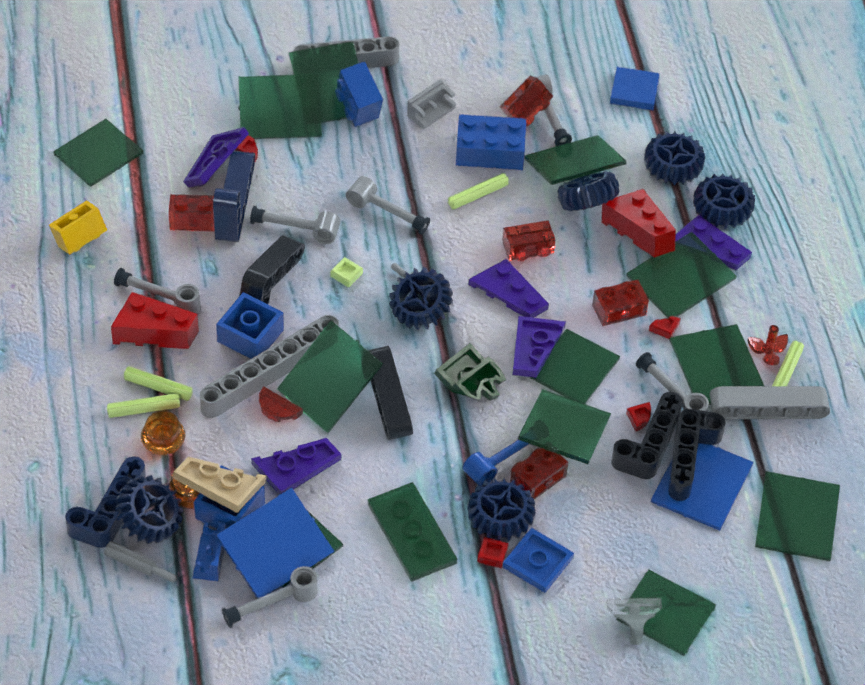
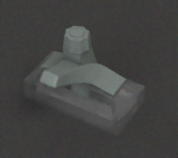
(634, 613)

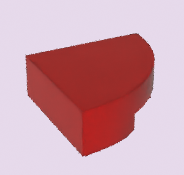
(248, 145)
(665, 327)
(639, 415)

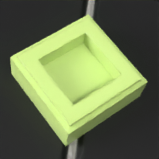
(346, 272)

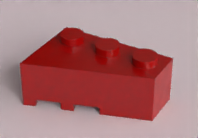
(641, 221)
(154, 322)

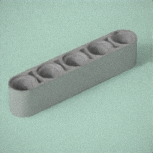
(374, 51)
(770, 402)

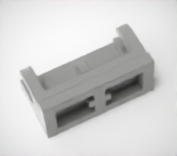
(431, 104)

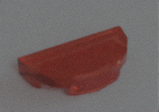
(277, 407)

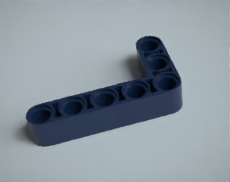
(231, 201)

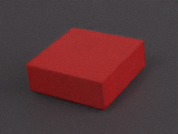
(492, 552)

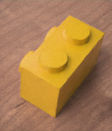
(78, 227)

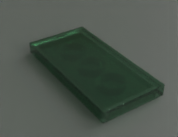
(412, 531)

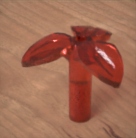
(773, 344)

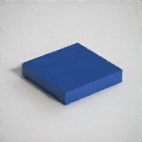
(634, 88)
(538, 560)

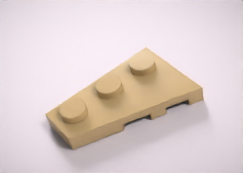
(224, 486)

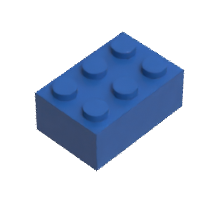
(491, 142)

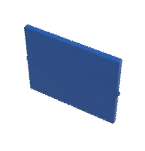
(714, 488)
(274, 543)

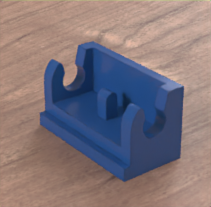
(209, 554)

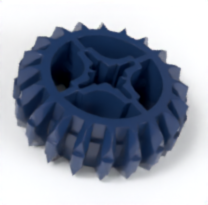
(674, 158)
(588, 191)
(724, 194)
(405, 307)
(501, 503)
(155, 524)

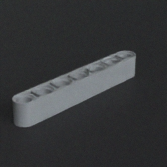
(260, 370)

